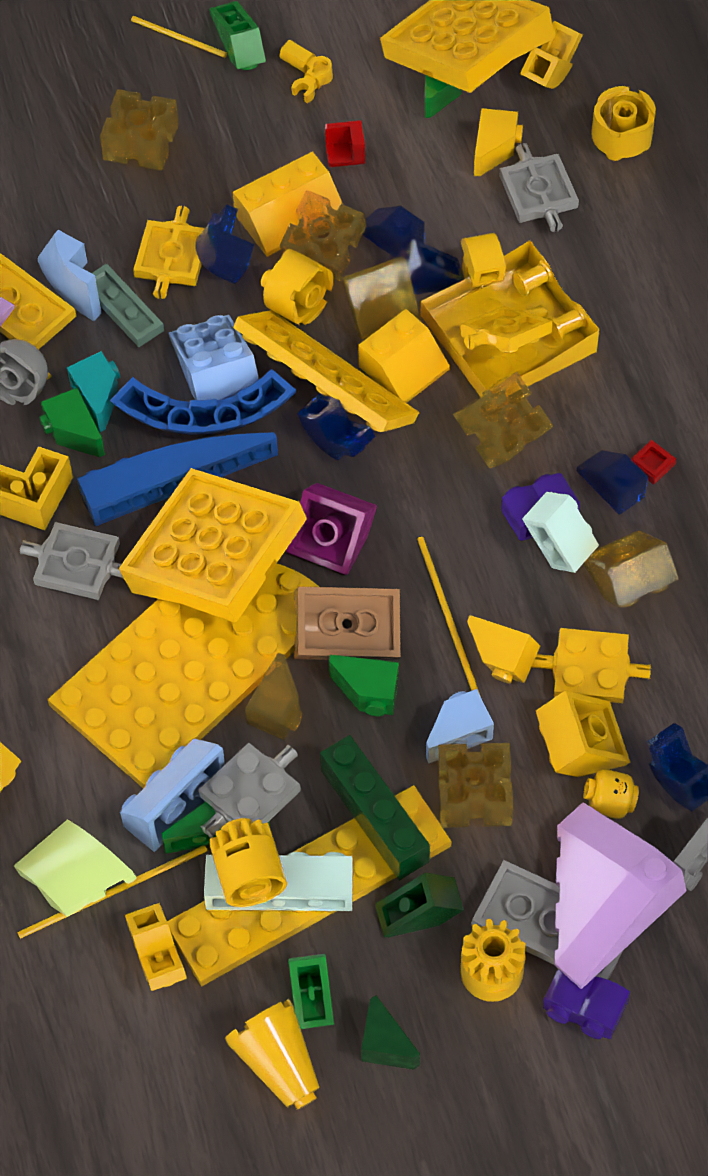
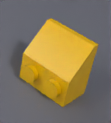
(402, 356)
(581, 734)

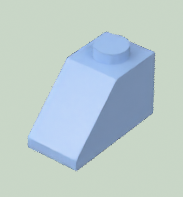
(460, 721)

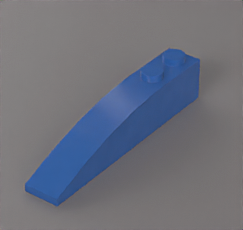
(157, 473)

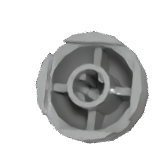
(21, 371)

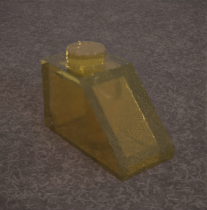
(275, 701)

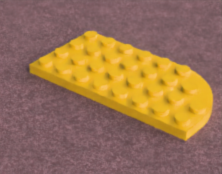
(177, 675)

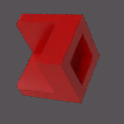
(345, 143)

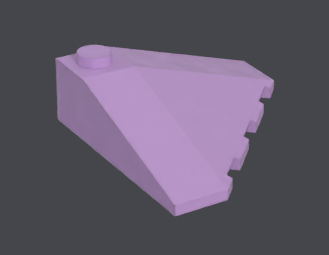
(608, 891)

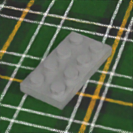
(529, 906)

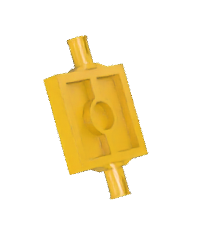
(169, 253)
(507, 328)
(592, 664)

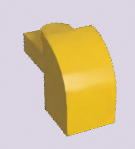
(552, 62)
(483, 259)
(155, 947)

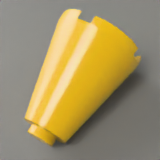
(278, 1054)

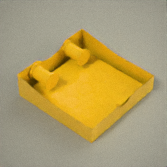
(467, 38)
(525, 286)
(212, 545)

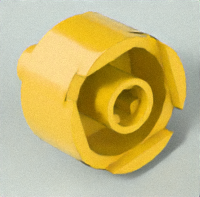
(623, 123)
(296, 287)

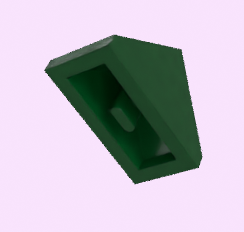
(386, 1041)

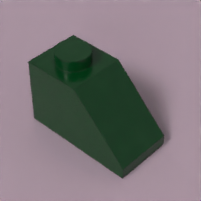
(419, 905)

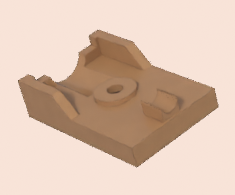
(373, 621)

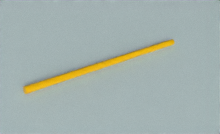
(447, 614)
(117, 889)

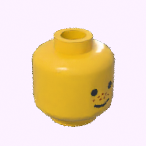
(611, 793)

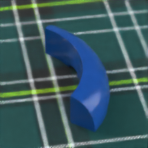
(204, 416)

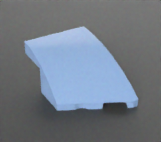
(63, 267)

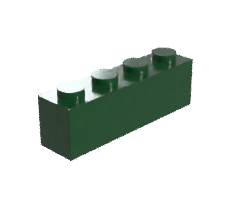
(375, 807)

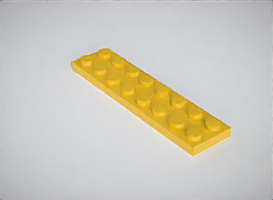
(225, 939)

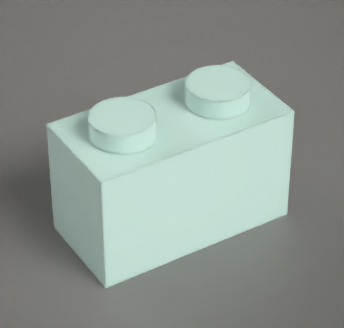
(560, 531)

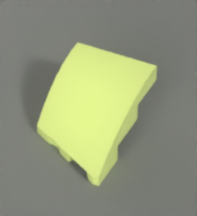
(72, 868)

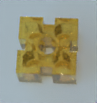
(139, 129)
(315, 219)
(503, 420)
(489, 771)

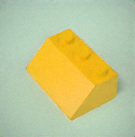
(272, 201)

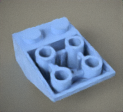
(214, 358)

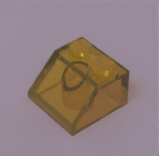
(631, 568)

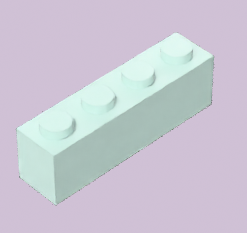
(312, 884)

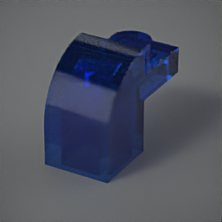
(220, 250)
(332, 429)
(677, 769)

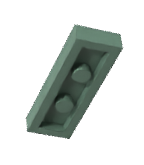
(126, 307)

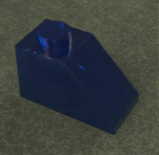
(393, 228)
(430, 268)
(615, 479)

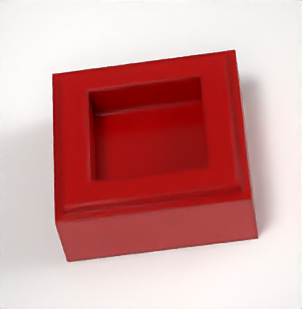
(654, 461)

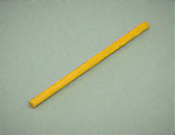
(178, 36)

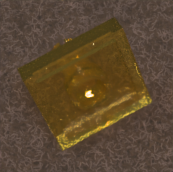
(380, 295)

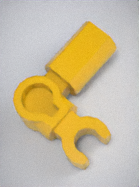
(316, 70)

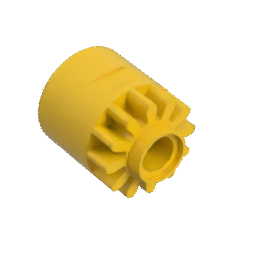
(247, 862)
(492, 961)

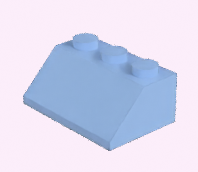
(171, 792)

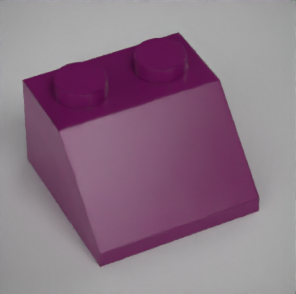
(333, 528)

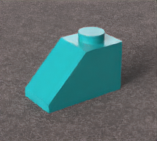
(97, 386)

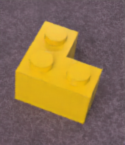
(38, 491)

